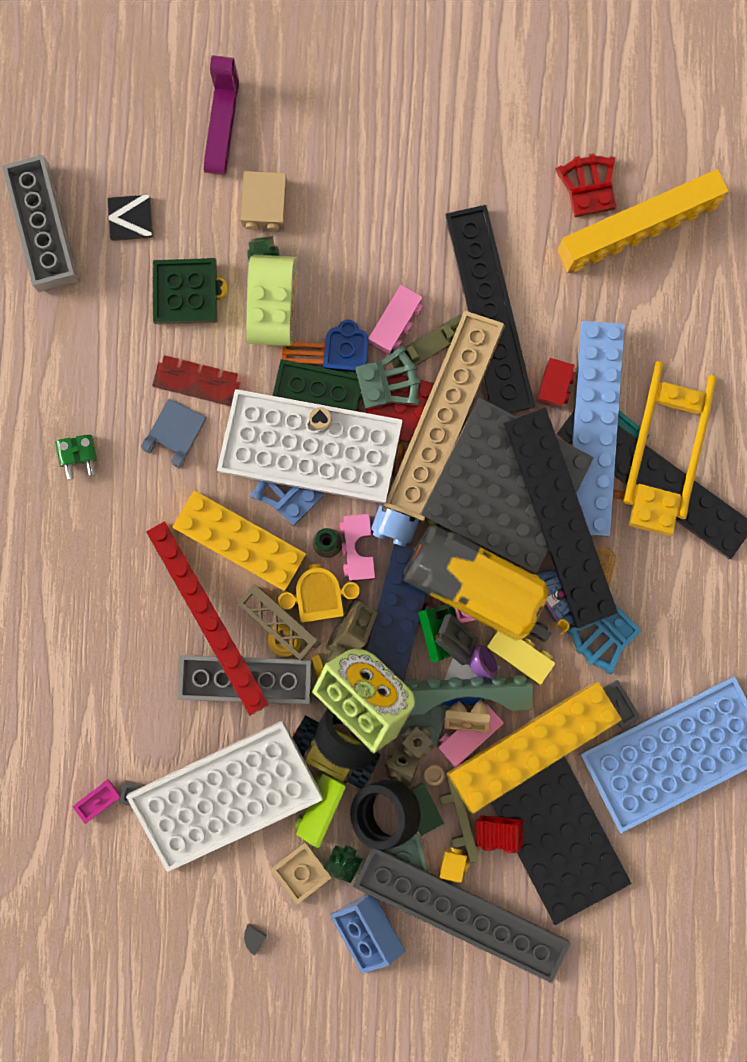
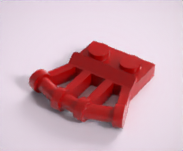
(594, 197)

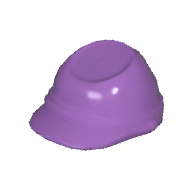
(483, 663)

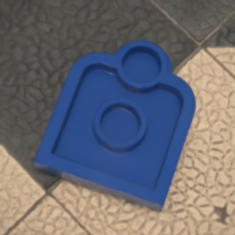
(345, 347)

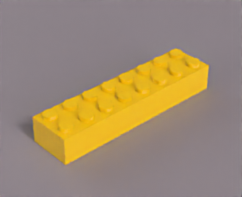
(642, 221)
(533, 746)

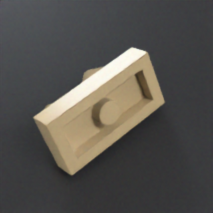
(459, 719)

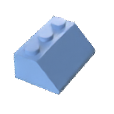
(368, 933)

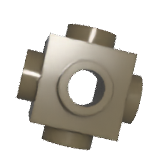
(411, 734)
(401, 767)

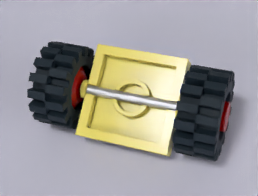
(304, 736)

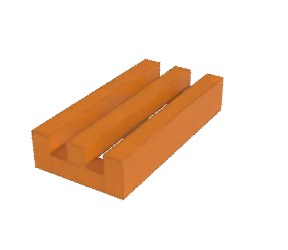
(285, 352)

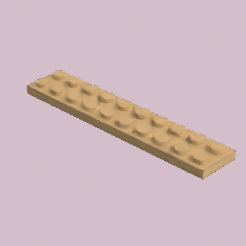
(445, 412)

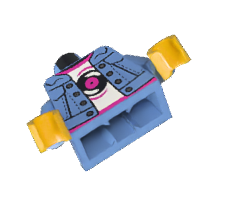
(556, 601)

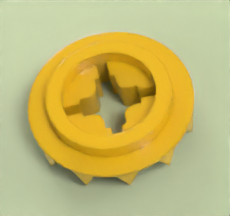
(280, 649)

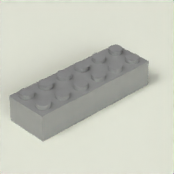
(40, 223)
(278, 679)

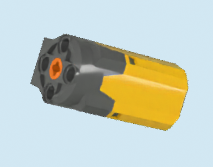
(476, 582)

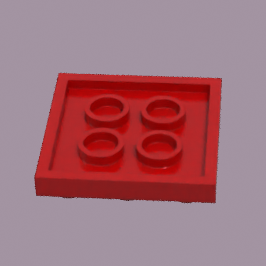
(408, 413)

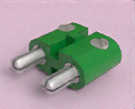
(76, 451)

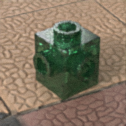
(262, 246)
(343, 863)

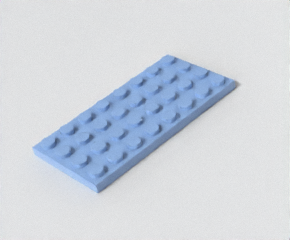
(671, 755)

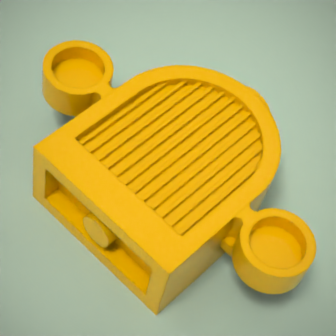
(318, 595)

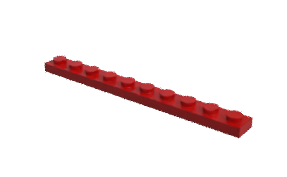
(207, 619)

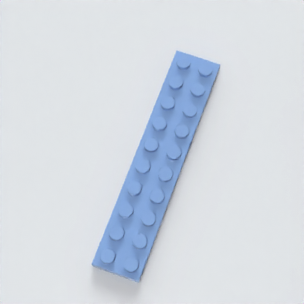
(598, 418)

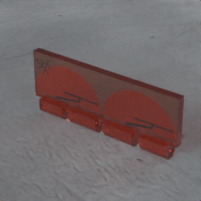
(192, 383)

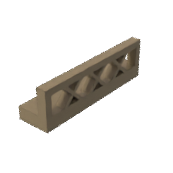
(284, 616)

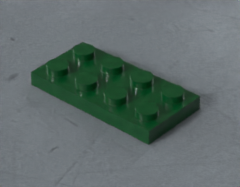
(317, 385)

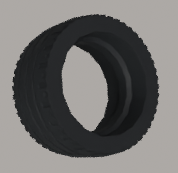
(337, 749)
(364, 821)

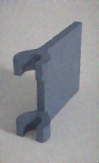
(175, 430)

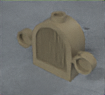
(352, 629)

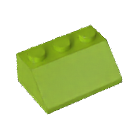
(319, 815)

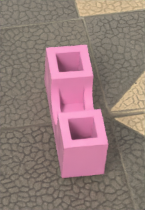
(355, 528)

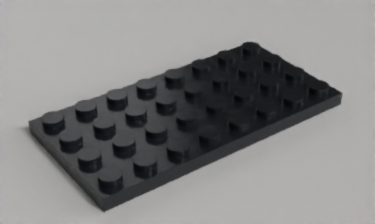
(562, 842)

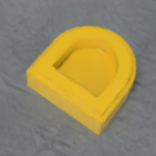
(318, 664)

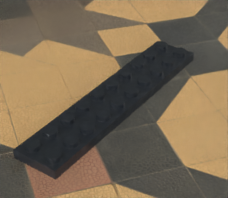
(488, 297)
(706, 514)
(560, 517)

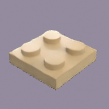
(301, 873)

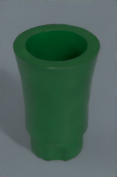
(327, 550)

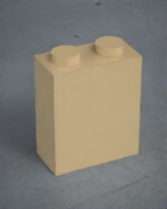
(263, 200)

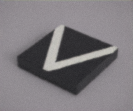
(130, 217)

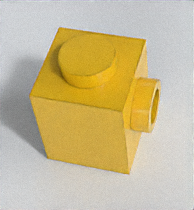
(453, 864)

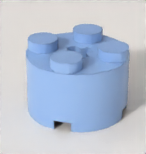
(394, 525)

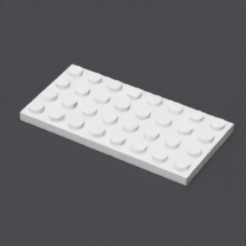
(276, 444)
(225, 796)

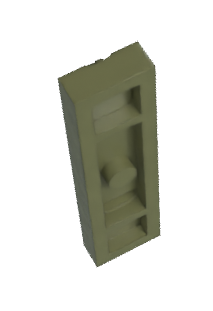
(430, 343)
(466, 838)

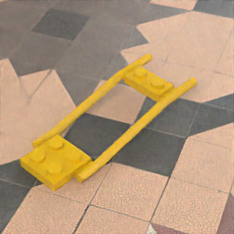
(652, 507)

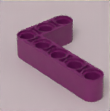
(226, 85)

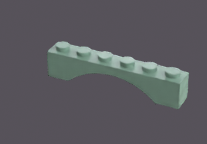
(511, 692)

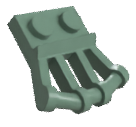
(374, 382)

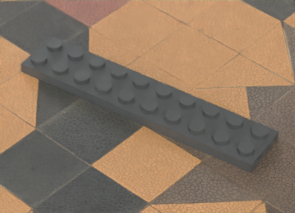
(462, 914)

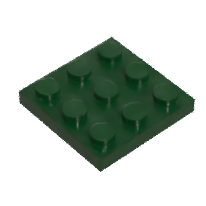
(185, 291)

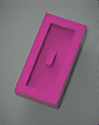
(96, 801)

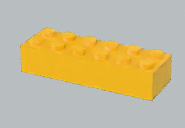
(240, 541)

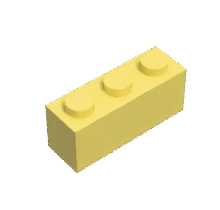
(522, 656)

